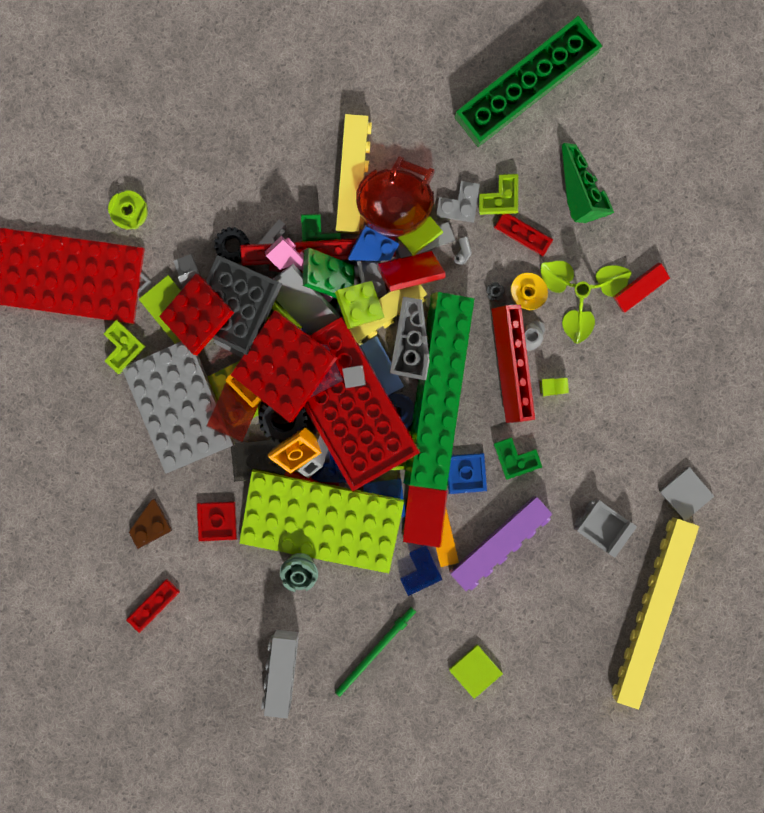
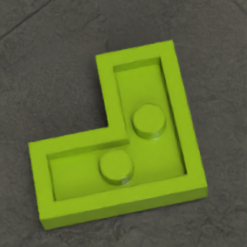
(503, 202)
(127, 347)

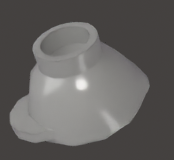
(533, 334)

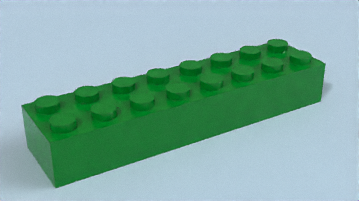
(528, 81)

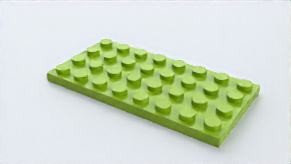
(321, 521)

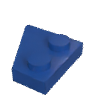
(373, 246)

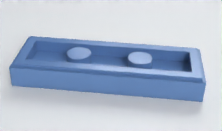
(382, 365)

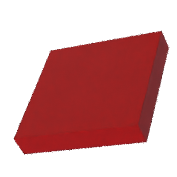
(217, 521)

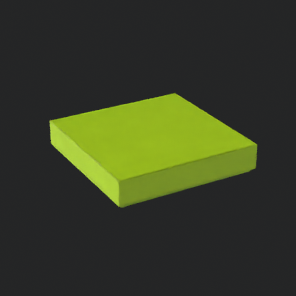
(422, 237)
(475, 671)

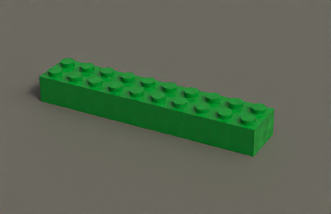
(440, 393)

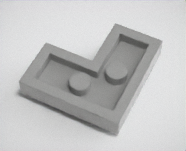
(463, 208)

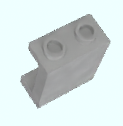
(604, 527)

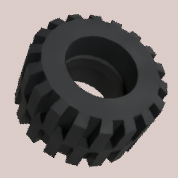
(280, 431)

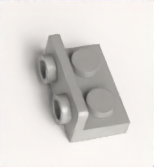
(368, 272)

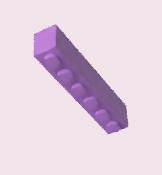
(501, 543)

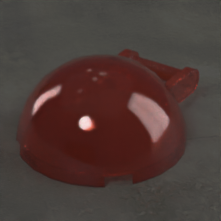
(396, 200)

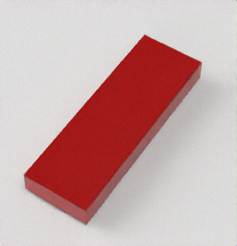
(523, 234)
(641, 287)
(152, 605)

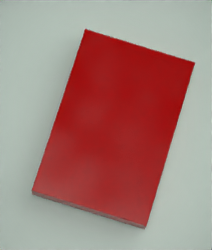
(411, 271)
(425, 516)

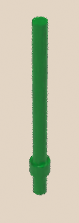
(399, 625)

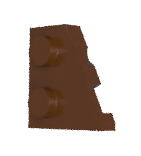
(150, 525)

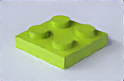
(359, 304)

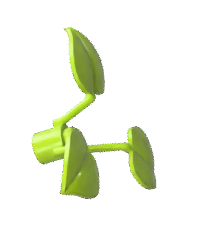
(560, 273)

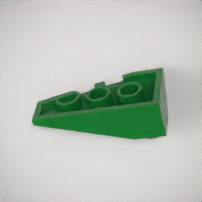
(583, 197)

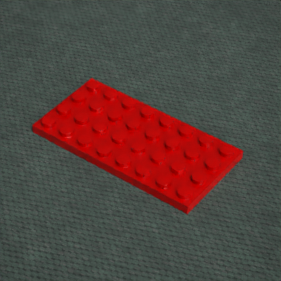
(69, 275)
(360, 420)

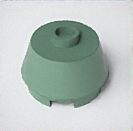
(299, 572)

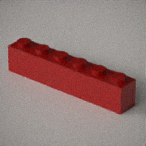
(513, 363)

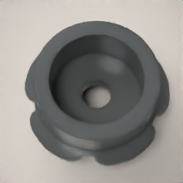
(495, 296)

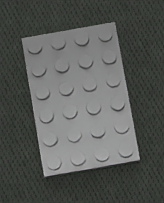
(176, 406)

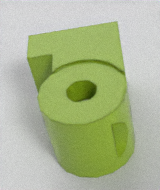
(553, 386)

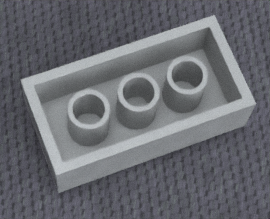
(281, 673)

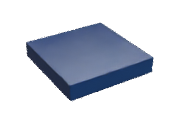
(467, 474)

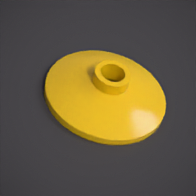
(533, 284)

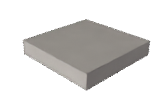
(686, 493)

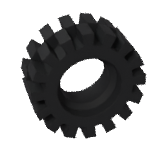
(226, 235)

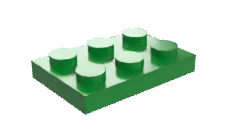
(326, 273)

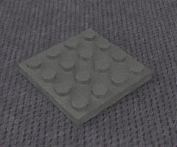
(250, 298)

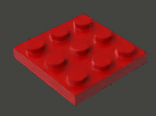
(196, 314)

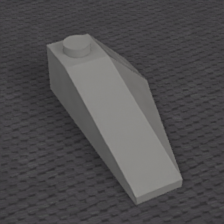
(411, 345)

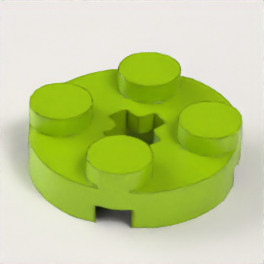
(132, 220)

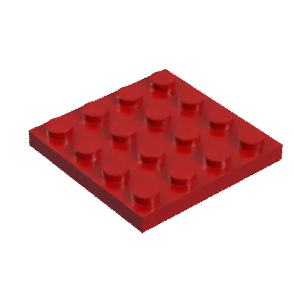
(283, 366)

